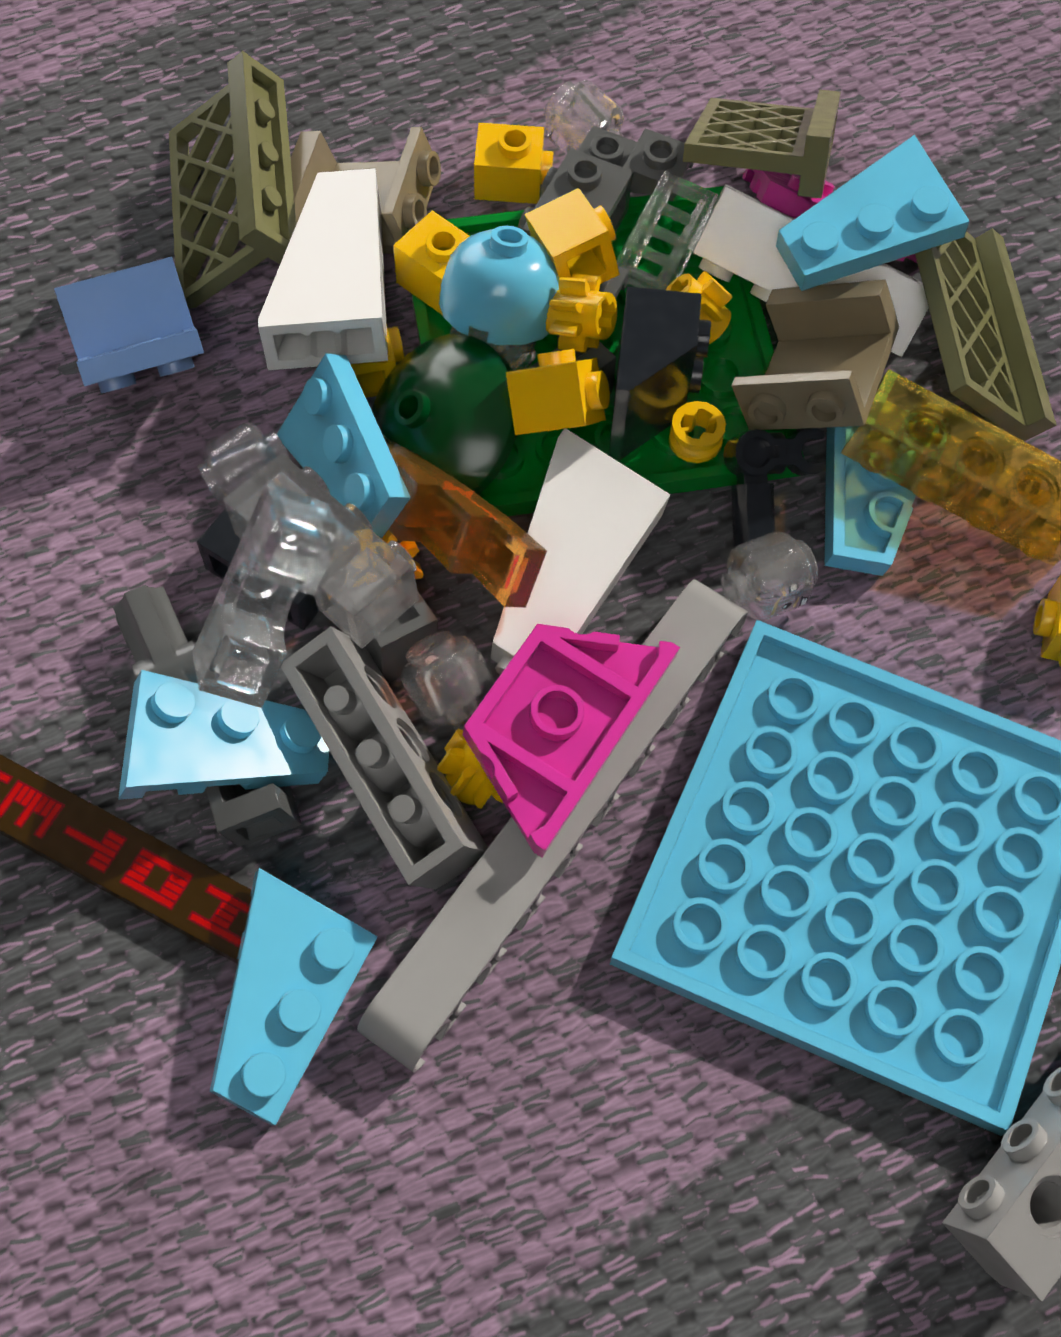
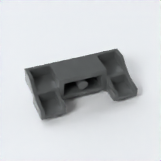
(607, 172)

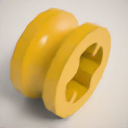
(685, 420)

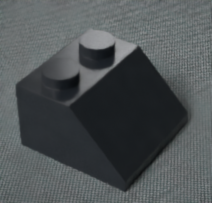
(656, 364)

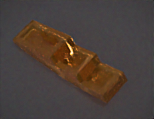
(465, 530)

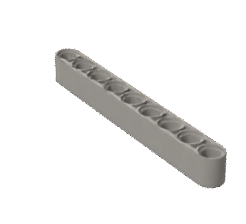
(508, 879)

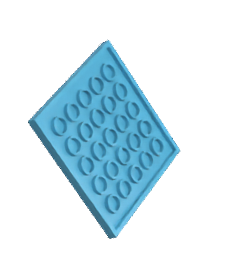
(864, 877)

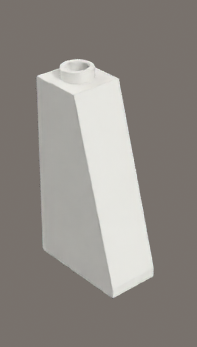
(330, 278)
(592, 525)

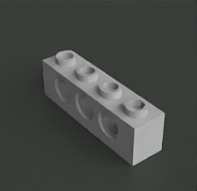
(384, 760)
(1014, 1205)

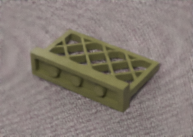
(768, 138)
(257, 178)
(985, 333)

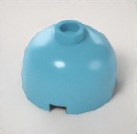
(499, 286)

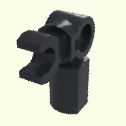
(751, 458)

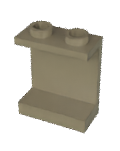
(402, 184)
(826, 357)

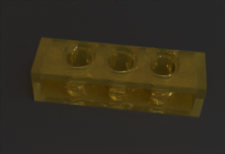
(962, 465)

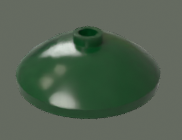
(451, 408)

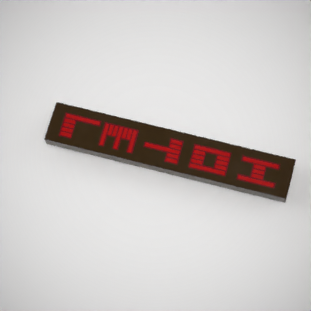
(123, 860)

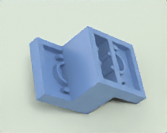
(129, 324)

